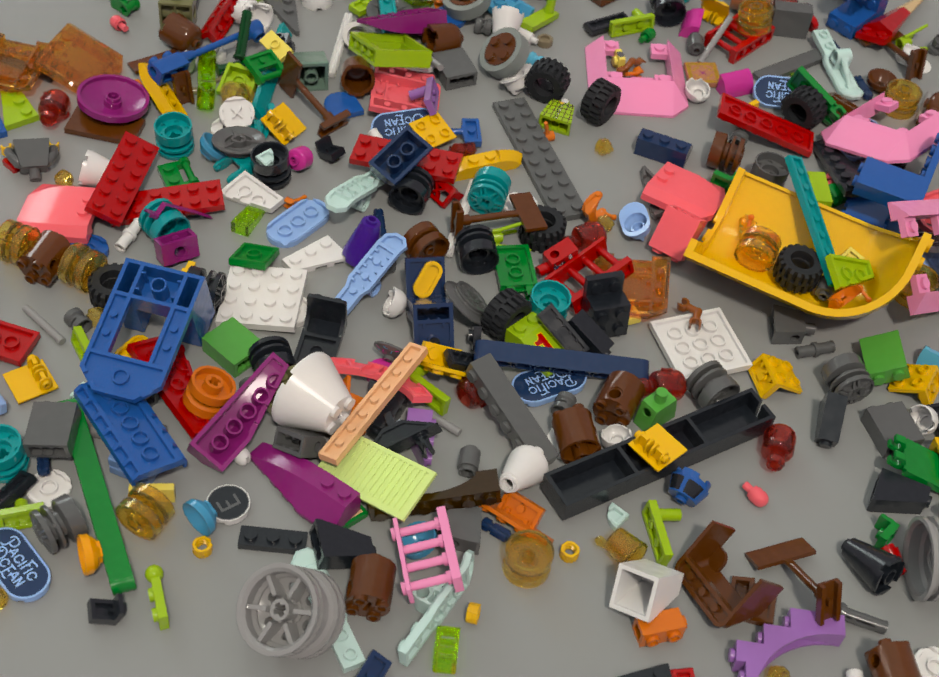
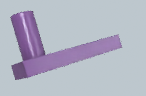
(429, 92)

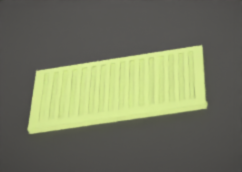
(382, 477)

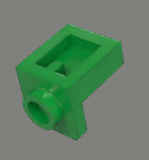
(722, 179)
(887, 530)

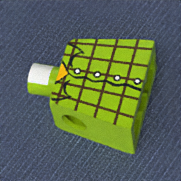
(558, 115)

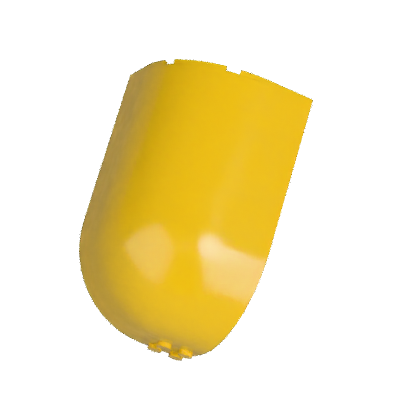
(779, 209)

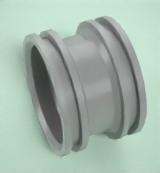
(922, 558)
(290, 611)

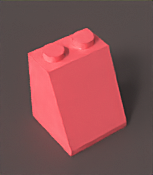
(675, 232)

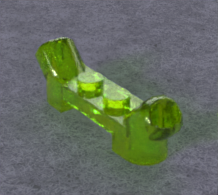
(206, 81)

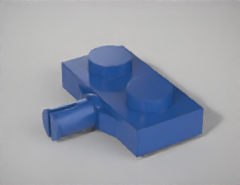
(469, 131)

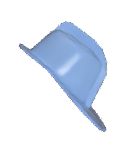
(635, 221)

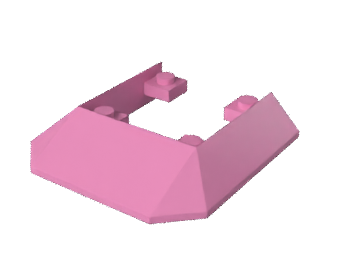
(641, 97)
(864, 138)
(906, 214)

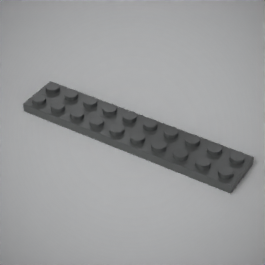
(539, 157)

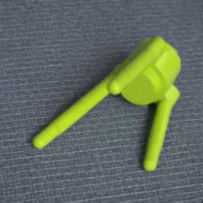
(901, 41)
(499, 232)

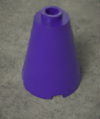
(362, 240)

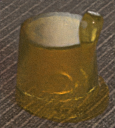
(234, 88)
(622, 546)

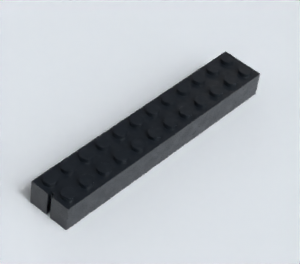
(621, 470)

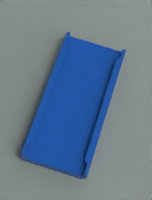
(131, 434)

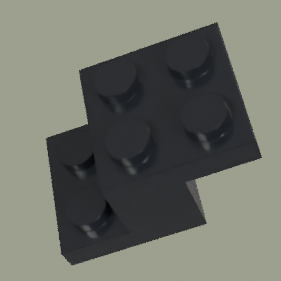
(607, 302)

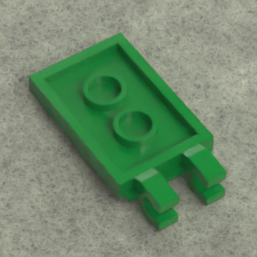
(802, 77)
(516, 269)
(914, 461)

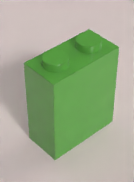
(230, 346)
(884, 357)

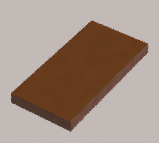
(86, 126)

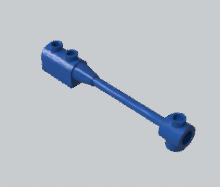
(162, 69)

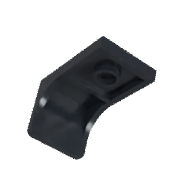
(322, 327)

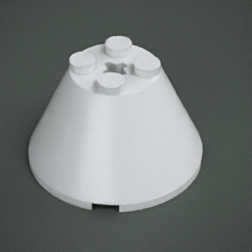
(313, 396)

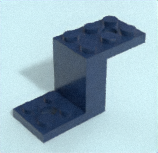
(429, 315)

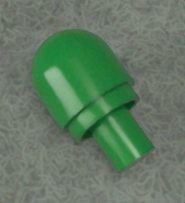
(647, 35)

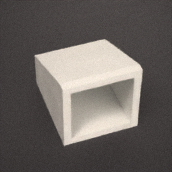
(644, 588)

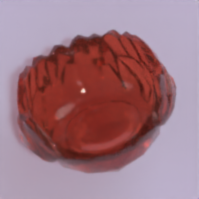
(464, 148)

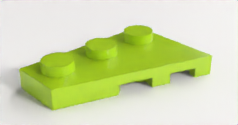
(17, 110)
(848, 271)

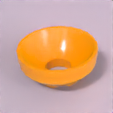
(89, 553)

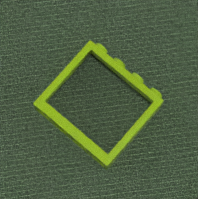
(390, 50)

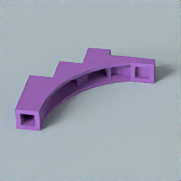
(772, 641)

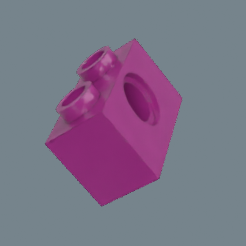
(166, 247)

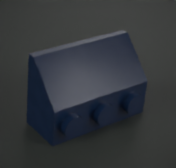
(662, 148)
(399, 156)

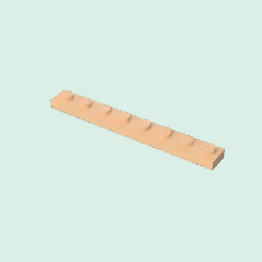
(372, 404)

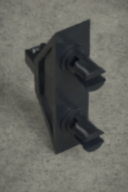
(405, 433)

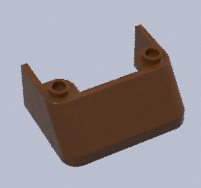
(709, 586)

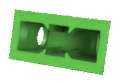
(659, 405)

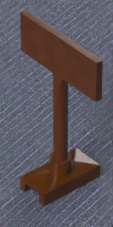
(914, 62)
(181, 81)
(290, 82)
(524, 207)
(827, 593)

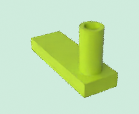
(541, 18)
(631, 25)
(440, 400)
(653, 519)

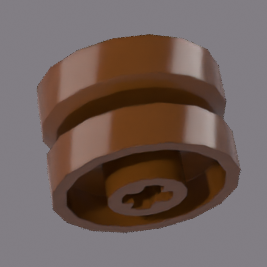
(425, 241)

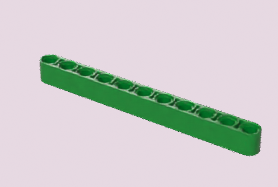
(101, 510)

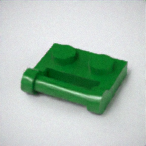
(263, 61)
(170, 172)

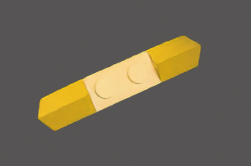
(162, 95)
(499, 158)

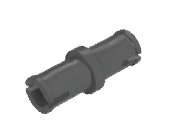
(814, 349)

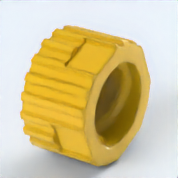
(200, 541)
(567, 557)
(473, 613)

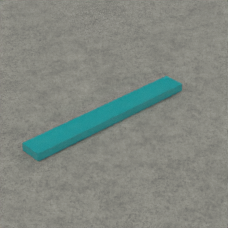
(265, 92)
(811, 211)

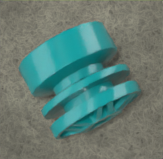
(174, 135)
(489, 190)
(169, 220)
(550, 292)
(12, 453)

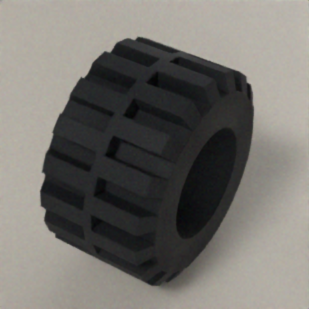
(553, 72)
(600, 101)
(804, 107)
(544, 239)
(797, 268)
(102, 282)
(504, 311)

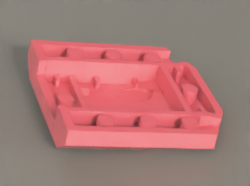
(392, 89)
(684, 189)
(59, 210)

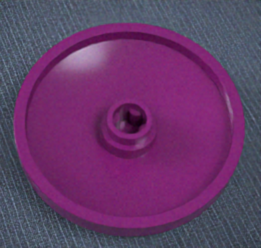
(112, 98)

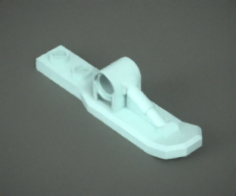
(837, 65)
(353, 193)
(435, 607)
(346, 647)

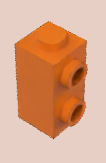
(665, 627)

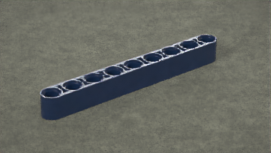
(559, 360)

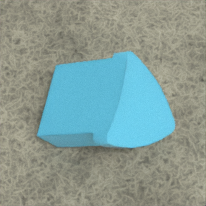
(928, 356)

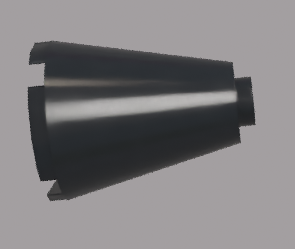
(873, 564)

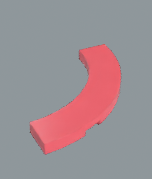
(414, 392)

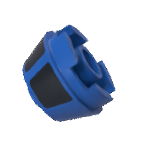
(687, 487)

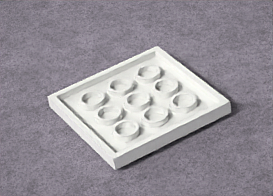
(263, 298)
(689, 348)

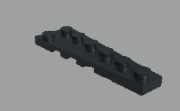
(838, 167)

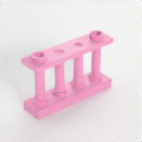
(447, 558)

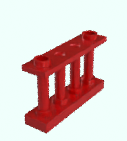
(743, 47)
(585, 259)

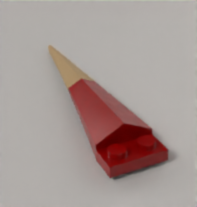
(886, 26)

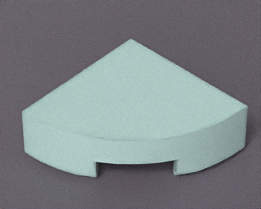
(265, 158)
(616, 516)

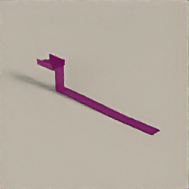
(155, 214)

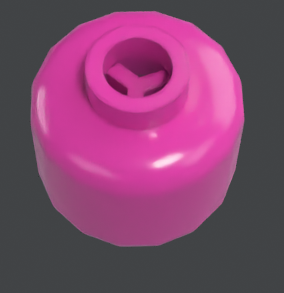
(300, 158)

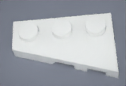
(252, 192)
(319, 253)

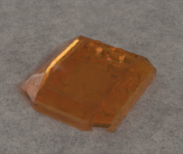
(76, 57)
(17, 65)
(646, 287)

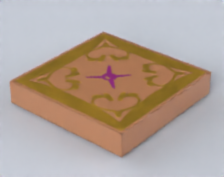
(706, 70)

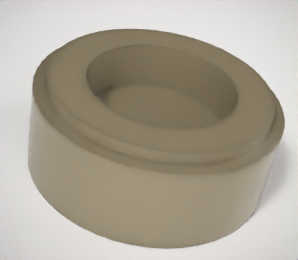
(545, 41)

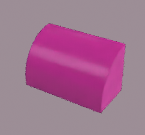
(691, 22)
(736, 83)

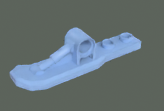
(367, 274)

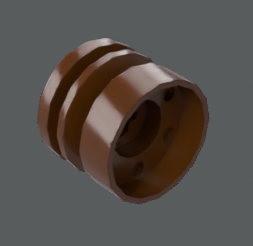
(725, 152)

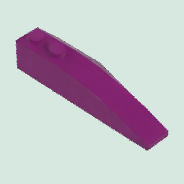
(406, 21)
(239, 418)
(307, 486)

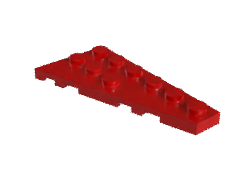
(175, 384)

